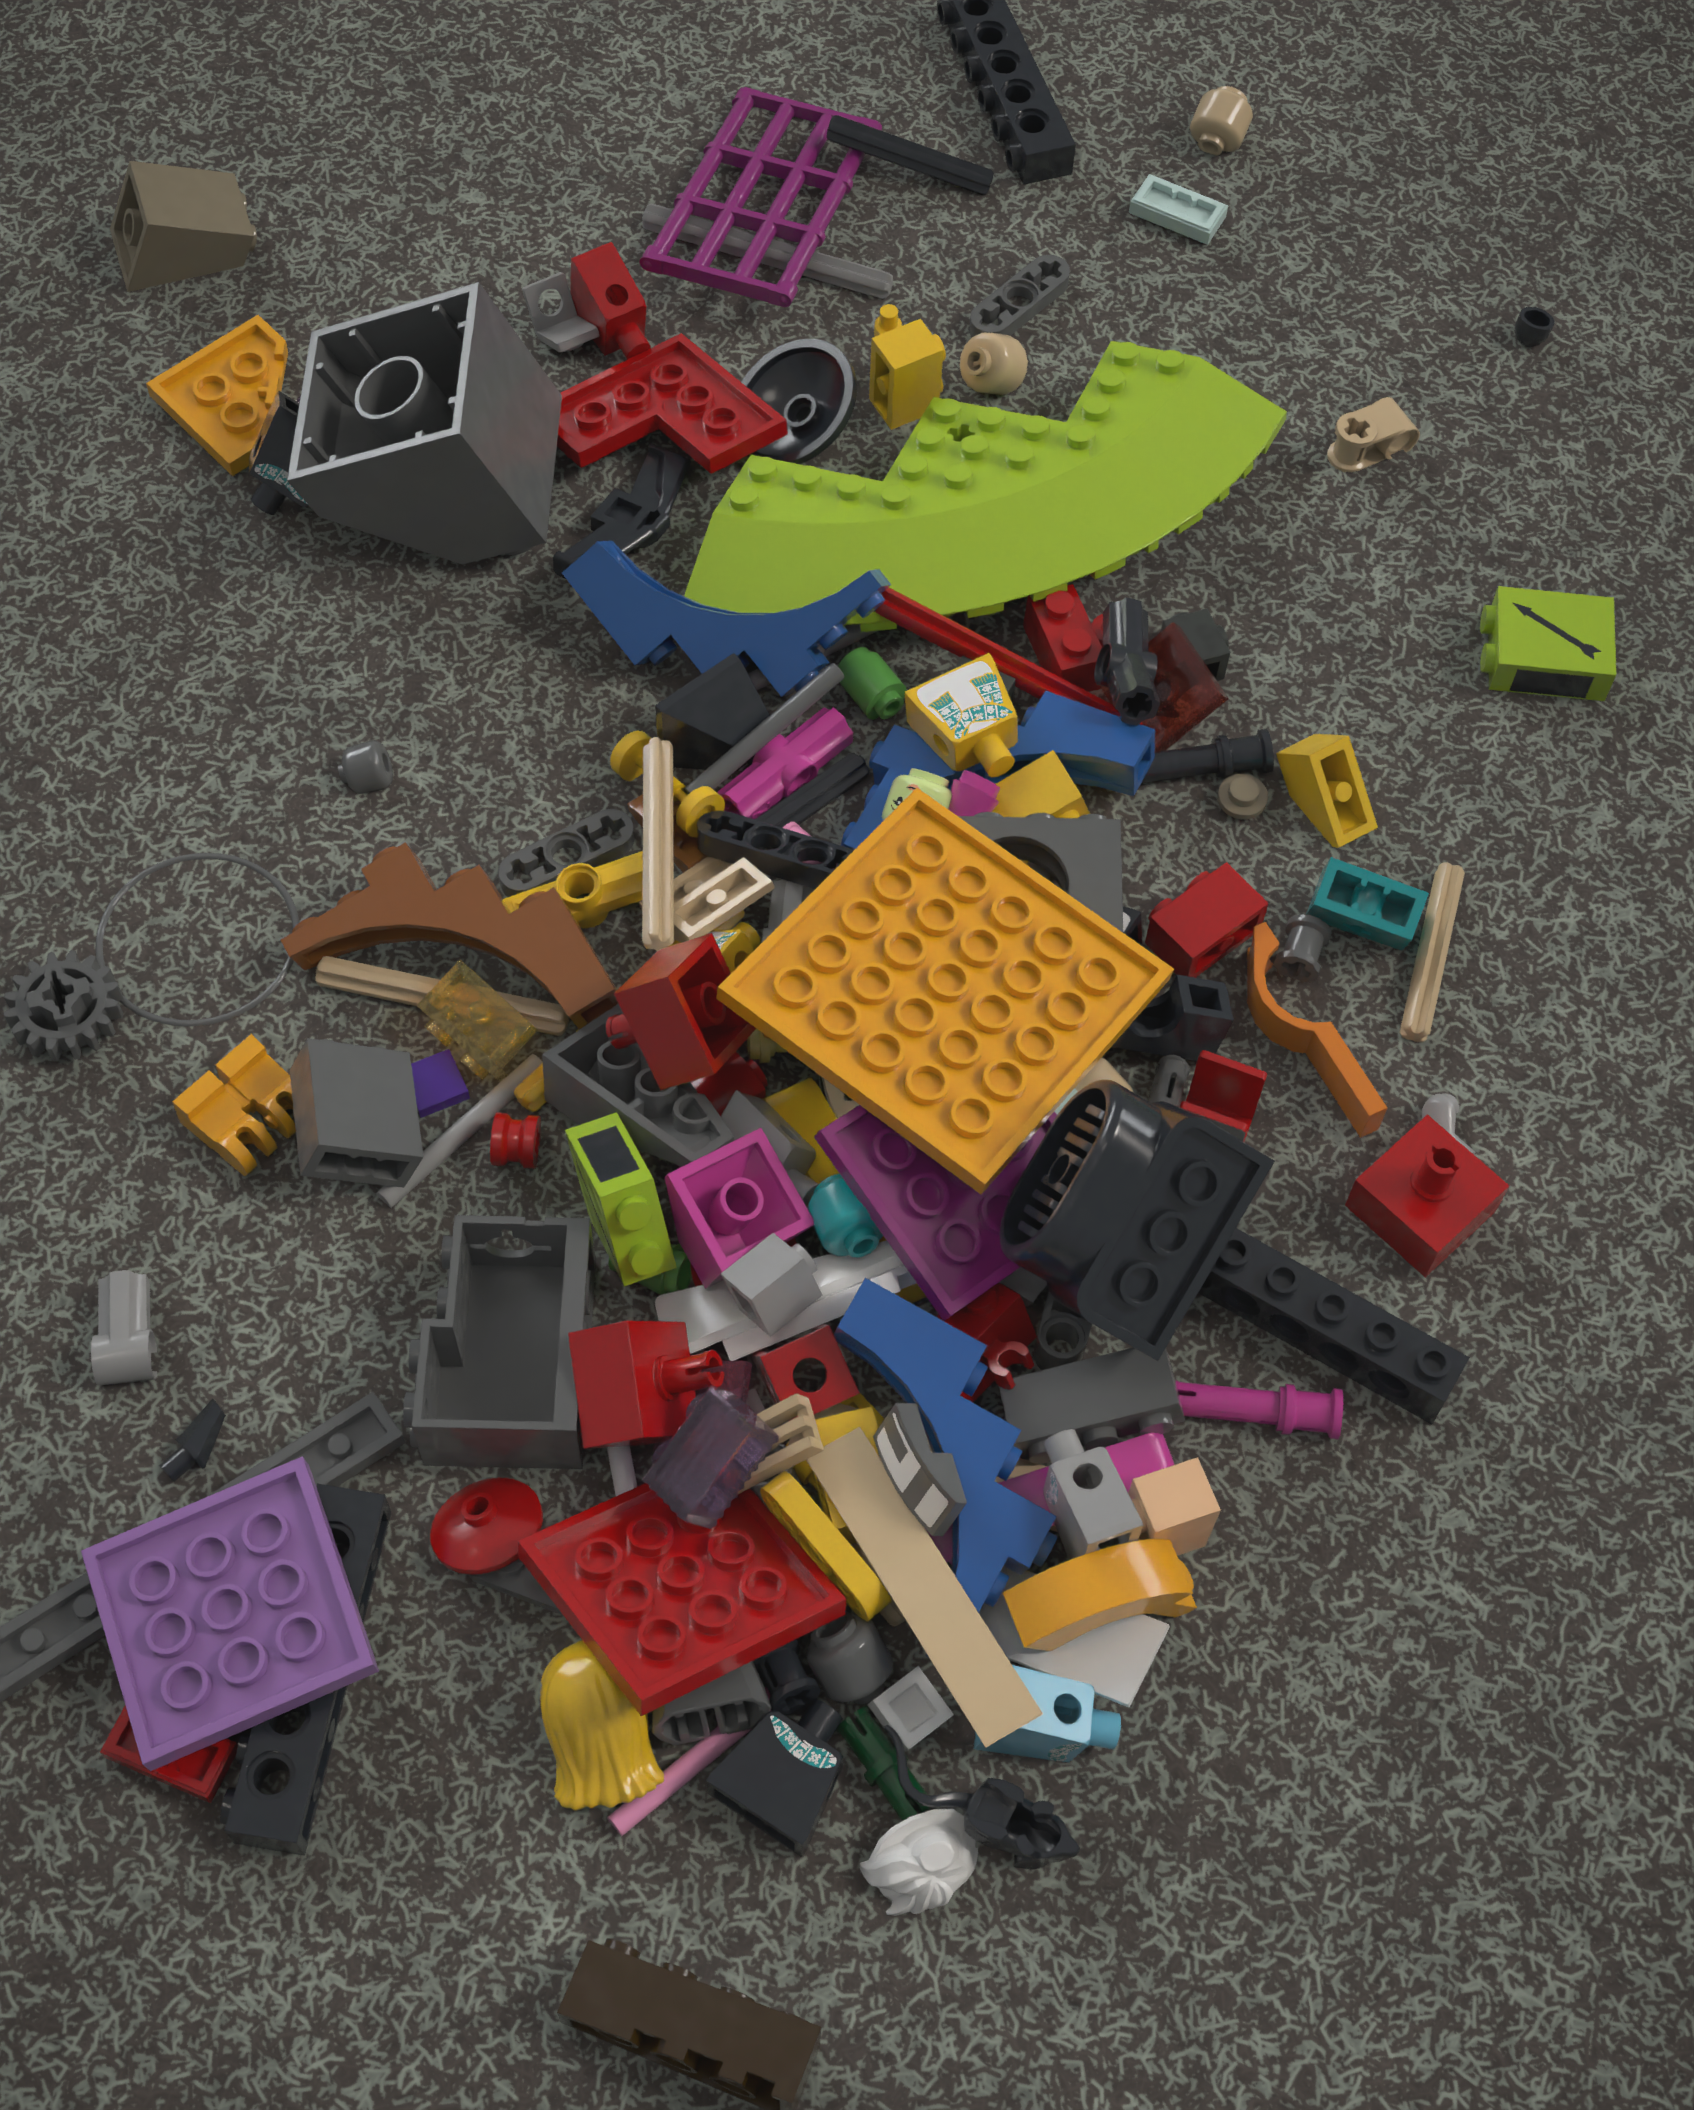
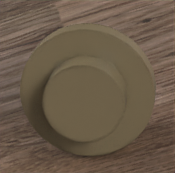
(1242, 796)

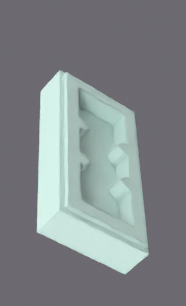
(1178, 209)

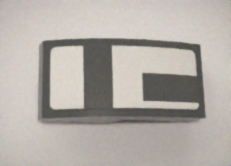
(922, 1478)

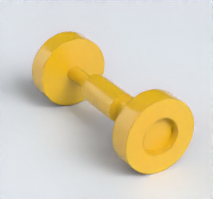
(628, 764)

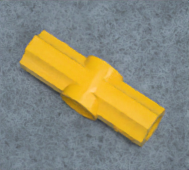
(608, 888)

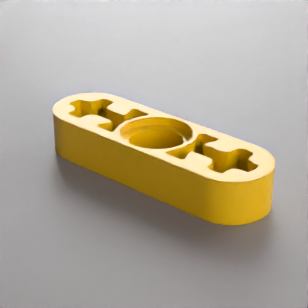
(825, 1545)

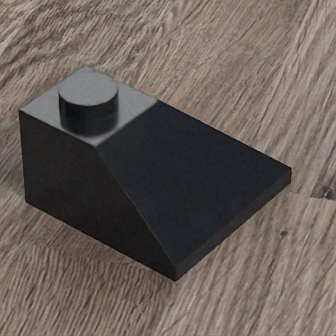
(710, 715)

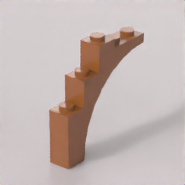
(466, 912)

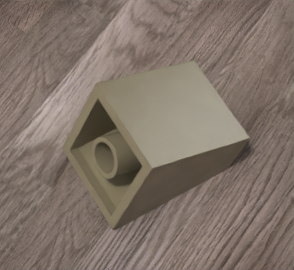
(179, 224)

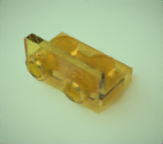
(477, 1019)

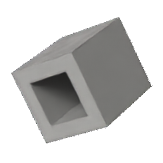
(773, 1283)

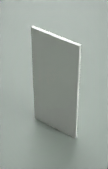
(1108, 1657)

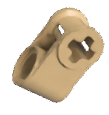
(1371, 436)

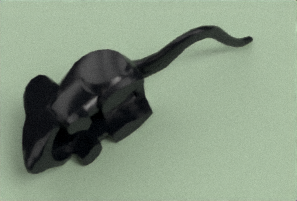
(1000, 1817)

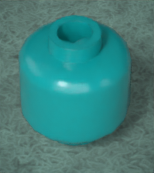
(842, 1219)

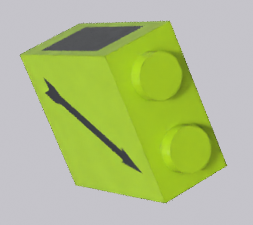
(1549, 643)
(621, 1199)

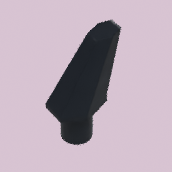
(195, 1442)

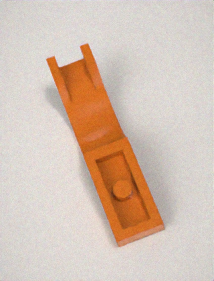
(1316, 1039)

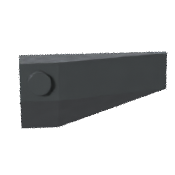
(594, 1079)

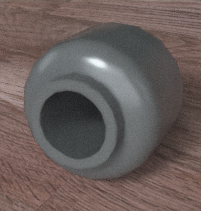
(849, 1659)

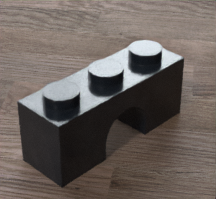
(1182, 1021)

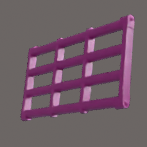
(766, 225)

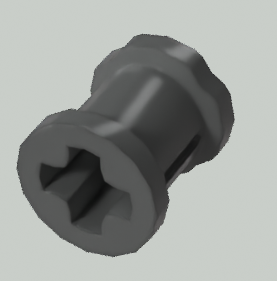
(1303, 947)

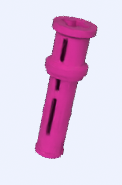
(1285, 1408)

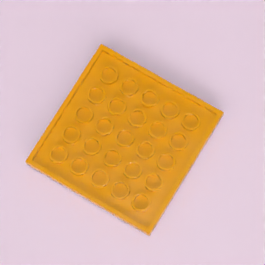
(946, 988)

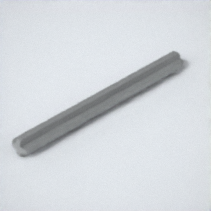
(820, 267)

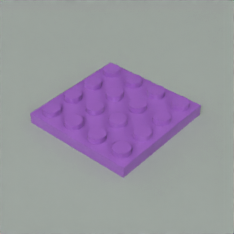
(227, 1613)

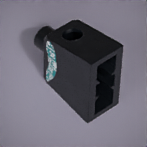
(272, 456)
(782, 1775)

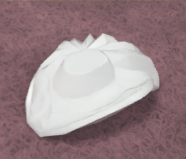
(922, 1861)

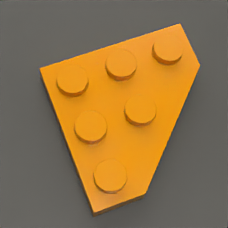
(226, 391)

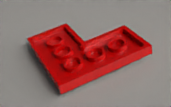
(673, 391)

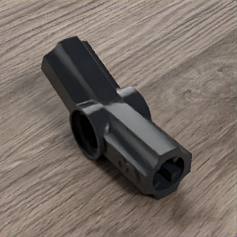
(1125, 661)

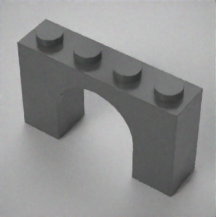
(1076, 852)

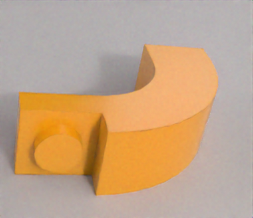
(1100, 1590)

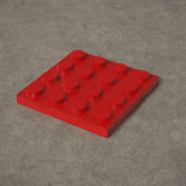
(674, 1599)

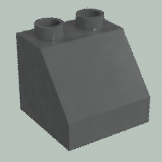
(429, 429)

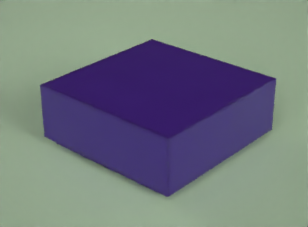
(437, 1083)

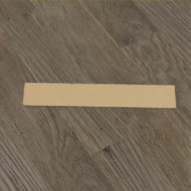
(924, 1589)

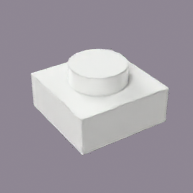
(911, 1708)

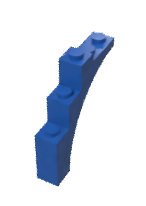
(650, 617)
(1088, 742)
(931, 1367)

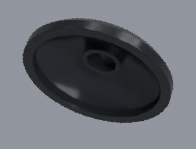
(811, 389)

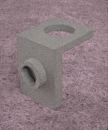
(562, 329)

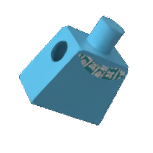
(1066, 1721)

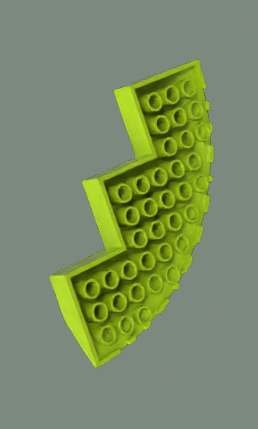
(994, 497)

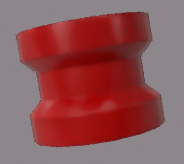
(515, 1140)

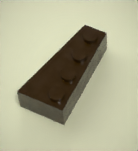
(691, 2026)

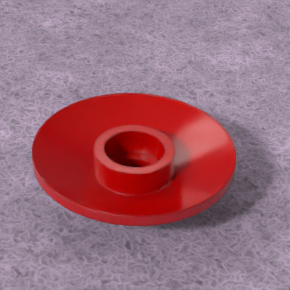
(483, 1523)

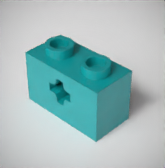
(1367, 904)

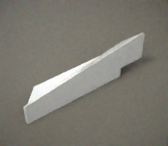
(714, 1315)

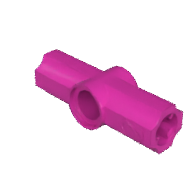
(787, 764)

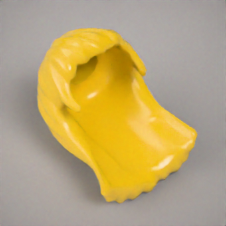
(594, 1734)

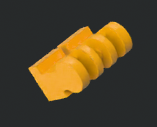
(220, 1108)

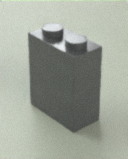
(355, 1113)

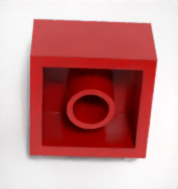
(676, 1015)
(1426, 1195)
(636, 1381)

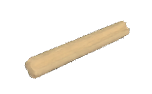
(1432, 952)

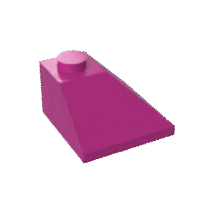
(733, 1203)

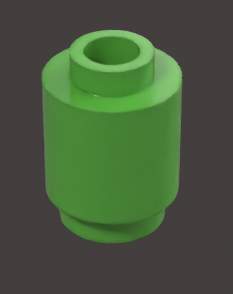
(872, 684)

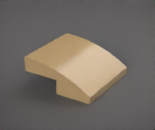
(713, 894)

